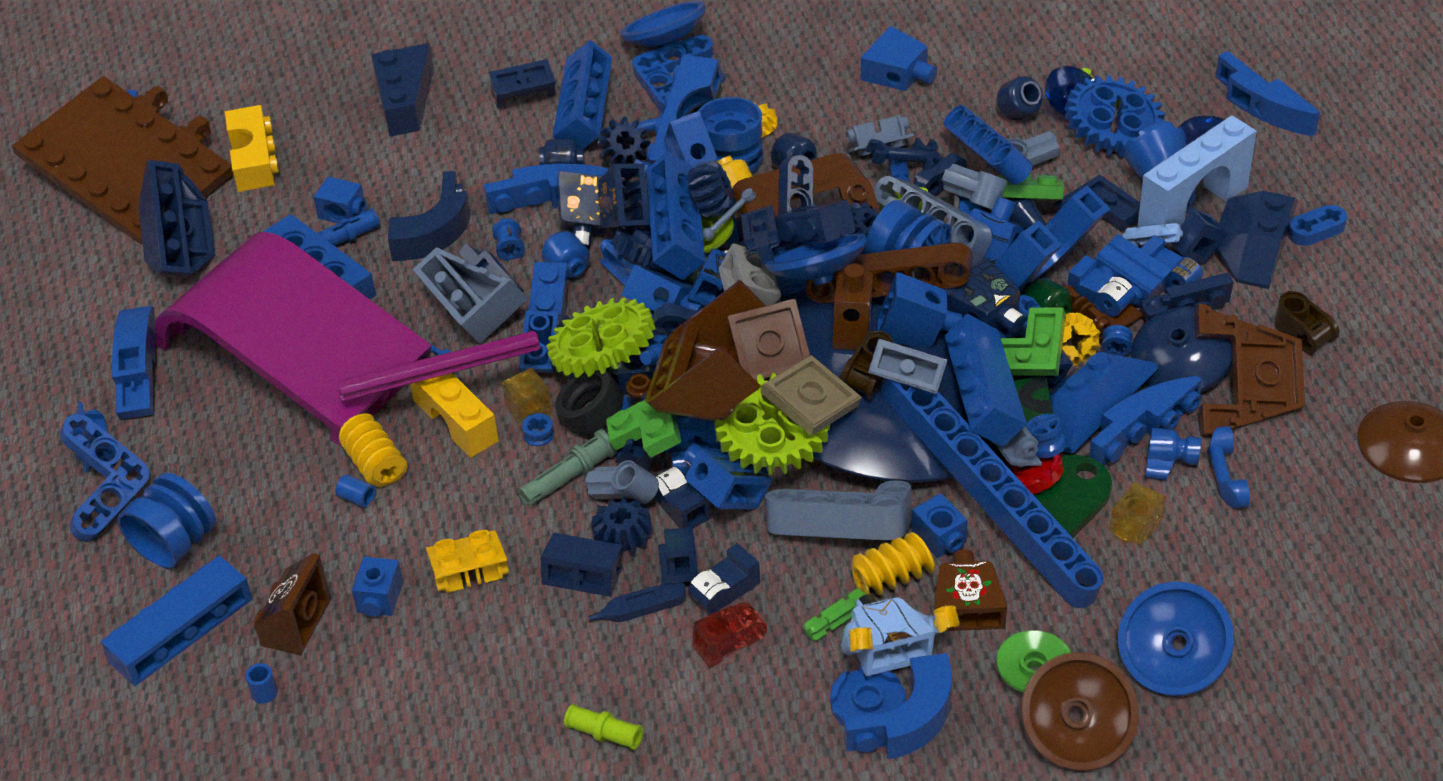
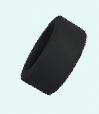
(593, 415)

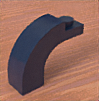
(439, 227)

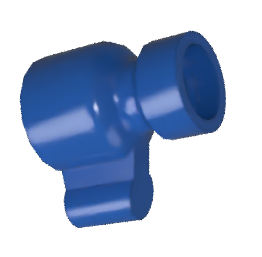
(1166, 448)

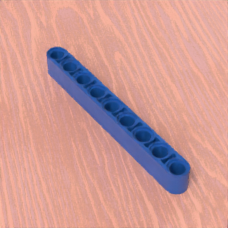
(995, 496)

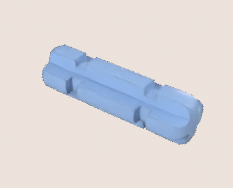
(1139, 236)

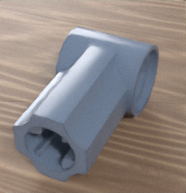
(1038, 147)
(978, 187)
(622, 480)

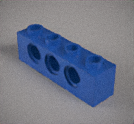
(583, 95)
(674, 217)
(325, 253)

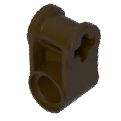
(1304, 320)
(856, 369)

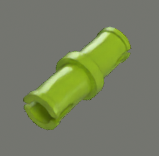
(603, 726)

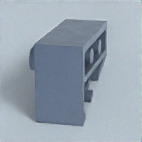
(470, 293)

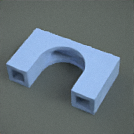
(1218, 155)

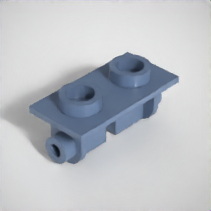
(891, 133)
(1021, 449)

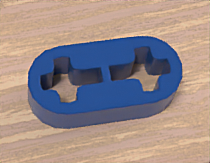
(1318, 227)

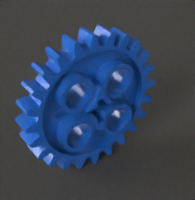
(1092, 111)

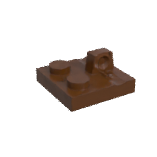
(769, 338)

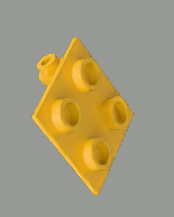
(478, 550)

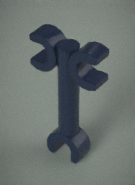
(918, 153)

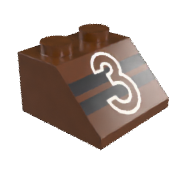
(294, 607)

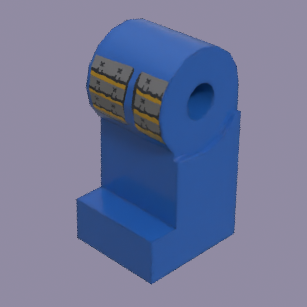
(1184, 268)

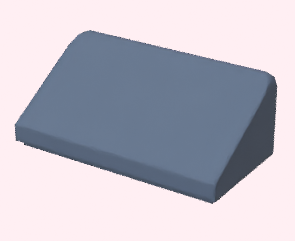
(907, 366)

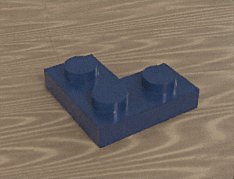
(1123, 207)

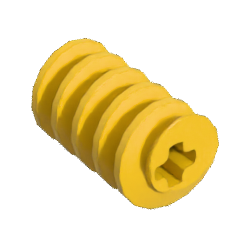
(372, 450)
(891, 562)

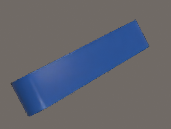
(988, 145)

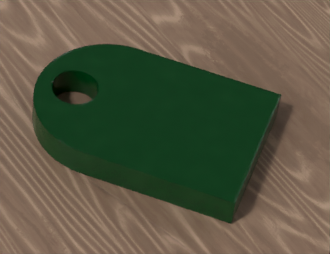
(1075, 499)

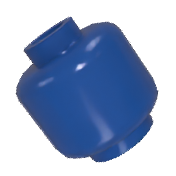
(566, 248)

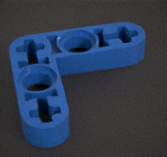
(649, 70)
(115, 480)

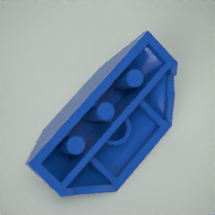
(1093, 390)

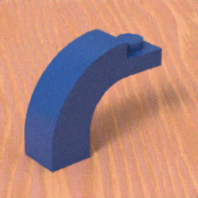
(913, 722)

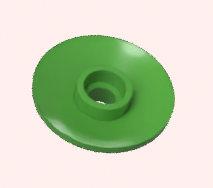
(1026, 651)

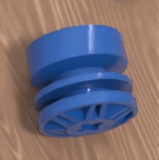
(735, 129)
(905, 227)
(166, 520)

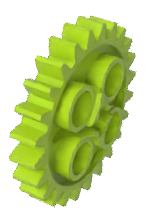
(621, 333)
(757, 425)

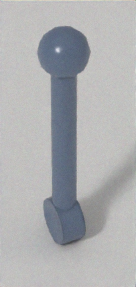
(747, 196)

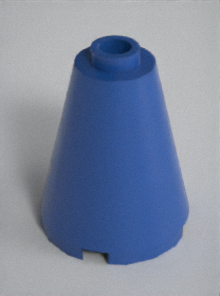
(1153, 147)

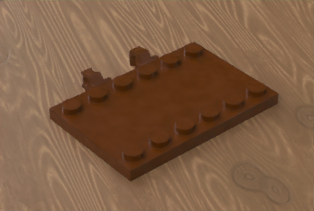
(101, 148)

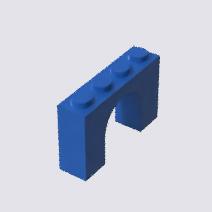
(1044, 247)

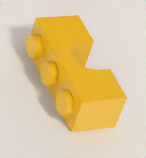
(251, 148)
(468, 419)

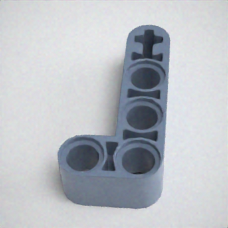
(960, 222)
(841, 514)

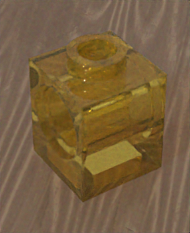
(526, 395)
(1137, 514)

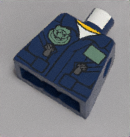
(988, 297)

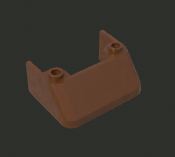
(828, 173)
(699, 363)

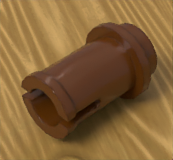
(637, 387)

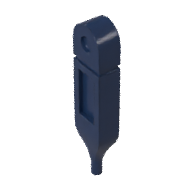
(642, 603)

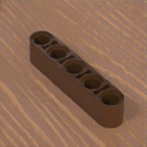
(934, 258)

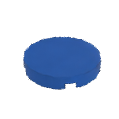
(847, 703)

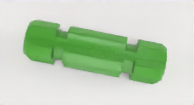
(832, 616)

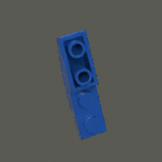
(1267, 101)
(531, 186)
(545, 312)
(133, 360)
(1137, 414)

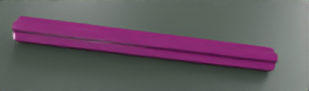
(438, 365)

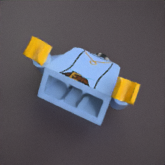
(892, 632)

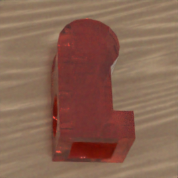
(726, 632)

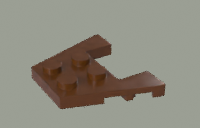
(1265, 371)

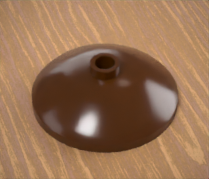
(1404, 441)
(1105, 704)

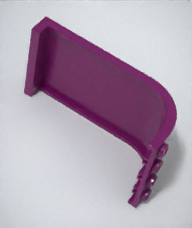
(294, 326)

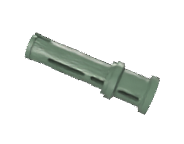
(580, 460)

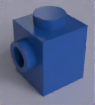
(377, 586)

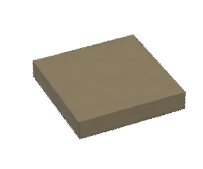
(811, 395)

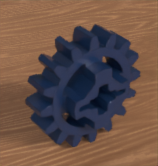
(635, 246)

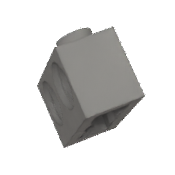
(745, 267)

